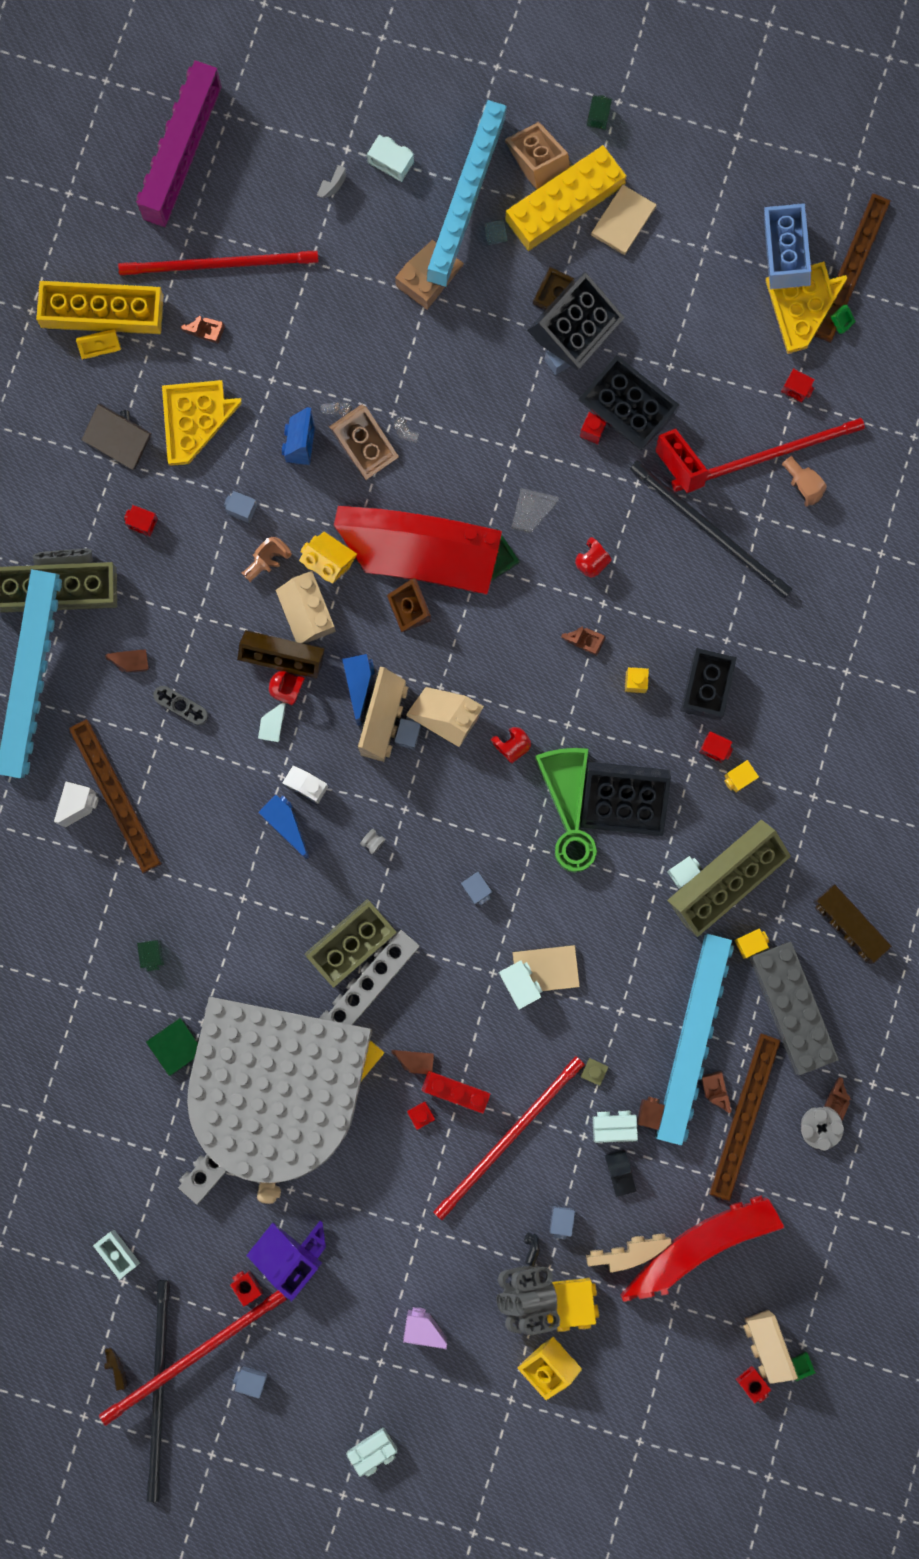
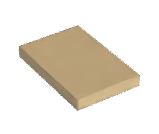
(623, 219)
(551, 967)

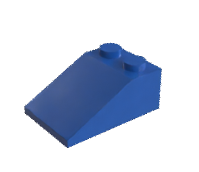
(299, 437)
(359, 680)
(282, 819)

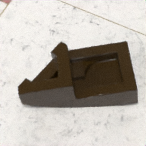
(114, 1363)

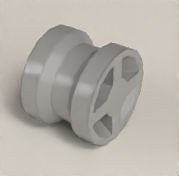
(372, 841)

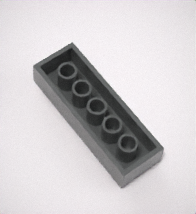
(793, 1008)

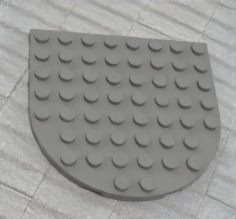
(273, 1089)

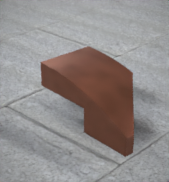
(205, 329)
(585, 639)
(129, 660)
(415, 1061)
(715, 1090)
(838, 1098)

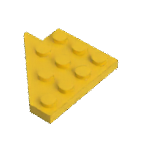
(805, 307)
(193, 417)

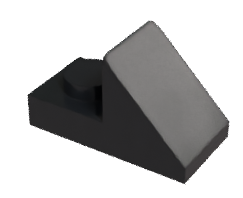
(620, 1173)

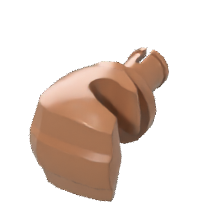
(808, 481)
(263, 557)

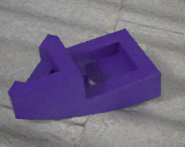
(315, 1241)

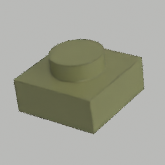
(594, 1071)

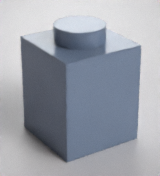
(555, 363)
(240, 506)
(407, 733)
(477, 889)
(561, 1222)
(250, 1382)

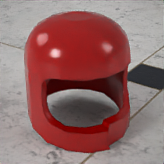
(594, 560)
(285, 687)
(515, 747)

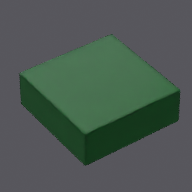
(843, 319)
(802, 1366)

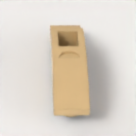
(638, 1252)

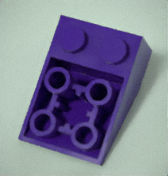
(283, 1261)

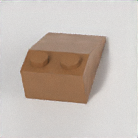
(538, 154)
(413, 277)
(364, 441)

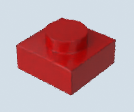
(421, 1115)

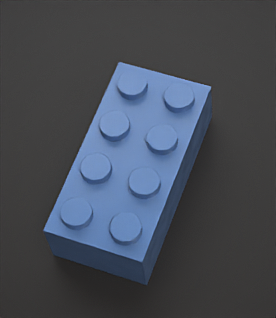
(787, 246)

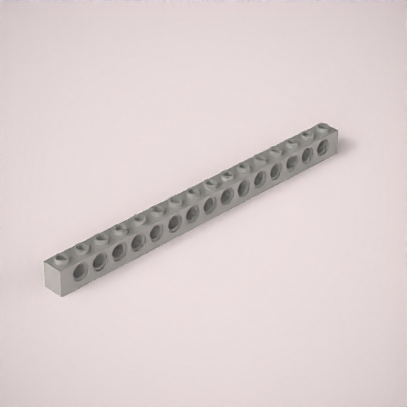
(196, 1190)

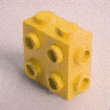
(327, 557)
(575, 1304)

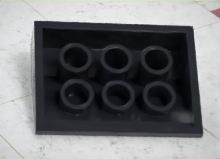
(576, 322)
(629, 403)
(625, 798)

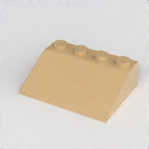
(382, 715)

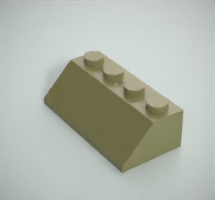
(350, 943)

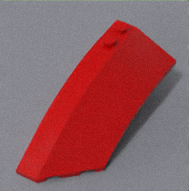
(420, 547)
(701, 1243)

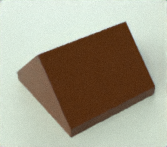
(409, 606)

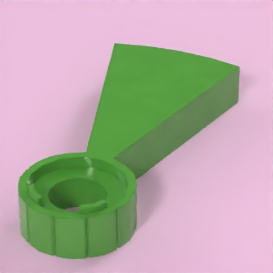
(564, 777)

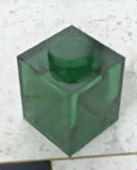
(599, 112)
(150, 955)

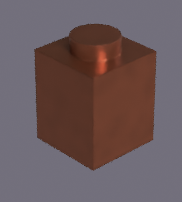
(650, 1113)

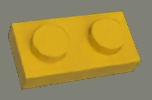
(98, 344)

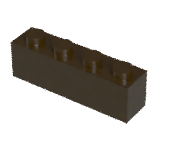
(280, 654)
(852, 924)

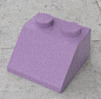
(423, 1329)

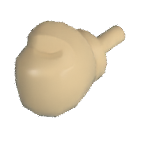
(268, 1193)

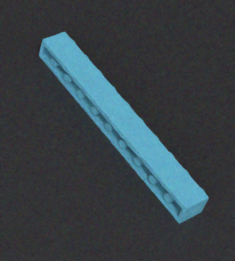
(466, 193)
(28, 673)
(693, 1039)

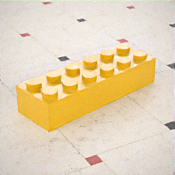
(565, 198)
(100, 307)

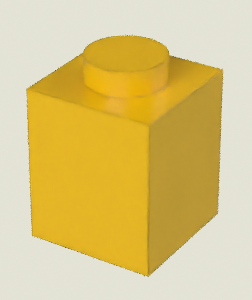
(636, 680)
(740, 777)
(752, 943)

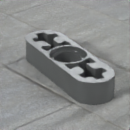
(71, 556)
(170, 693)

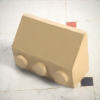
(305, 608)
(769, 1347)

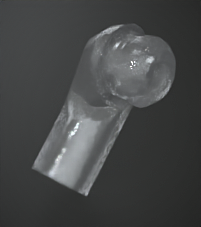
(336, 408)
(403, 431)

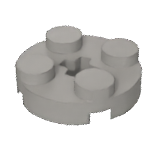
(834, 1127)

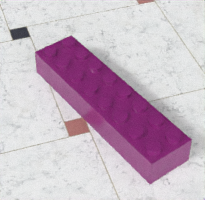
(179, 143)

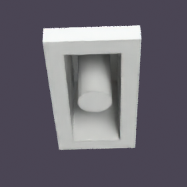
(305, 784)

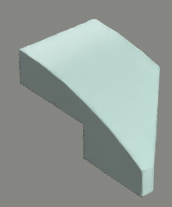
(271, 723)

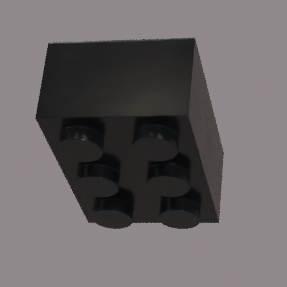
(708, 684)

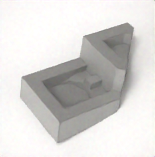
(327, 188)

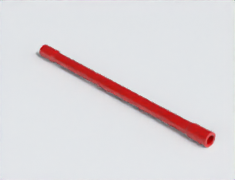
(135, 268)
(845, 429)
(450, 1202)
(117, 1409)

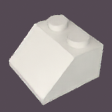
(75, 804)

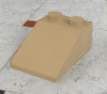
(446, 714)

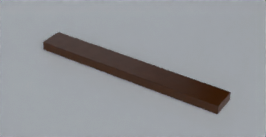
(855, 259)
(115, 796)
(744, 1117)

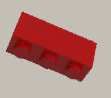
(681, 461)
(455, 1092)

